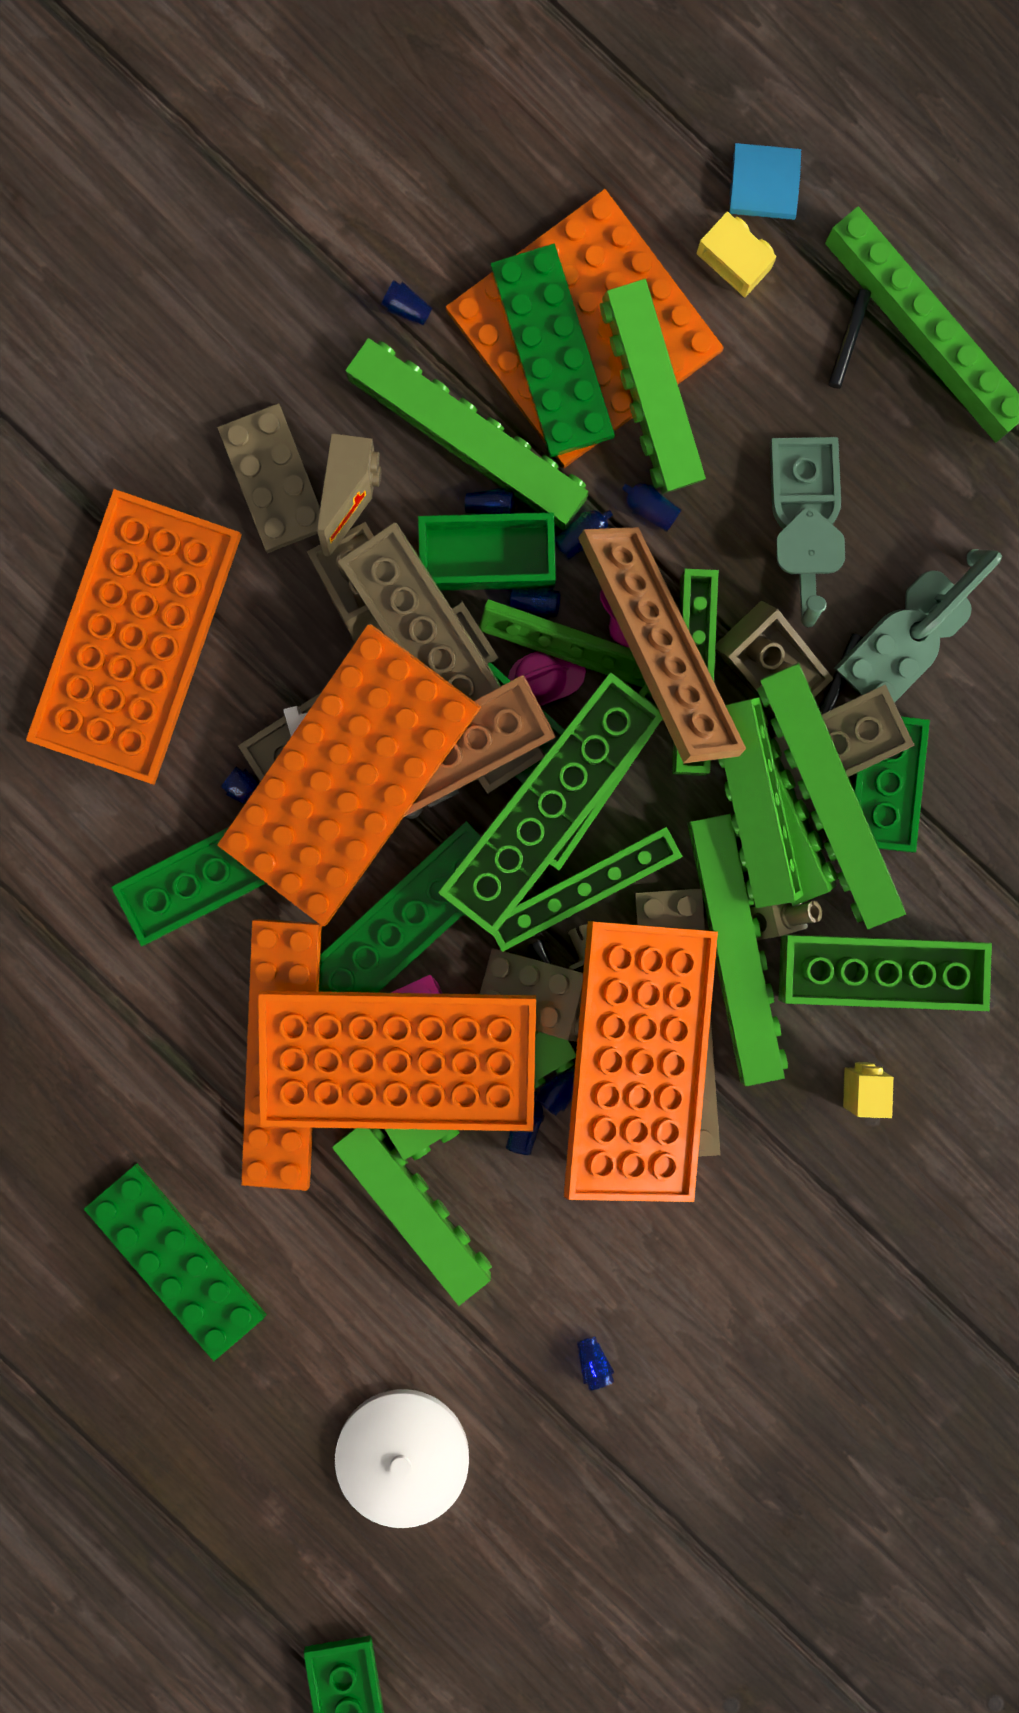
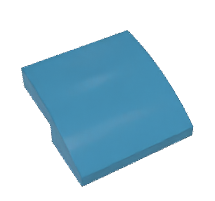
(765, 181)

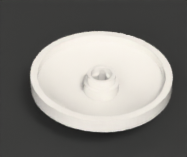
(402, 1458)

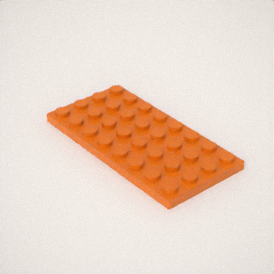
(134, 636)
(348, 775)
(396, 1060)
(640, 1063)

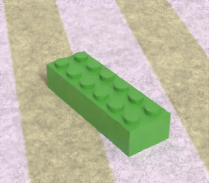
(885, 972)

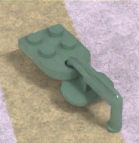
(805, 507)
(931, 612)

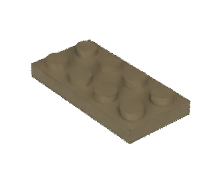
(272, 477)
(862, 733)

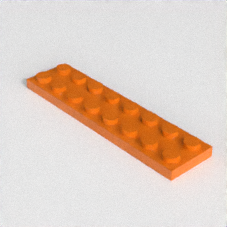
(282, 959)

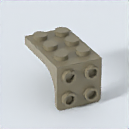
(555, 988)

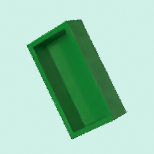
(488, 550)

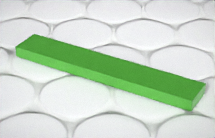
(560, 642)

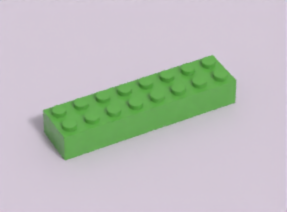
(551, 804)

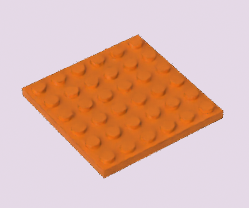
(597, 254)

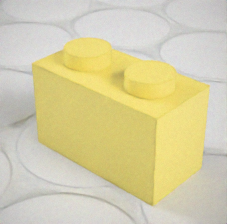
(736, 253)
(868, 1091)

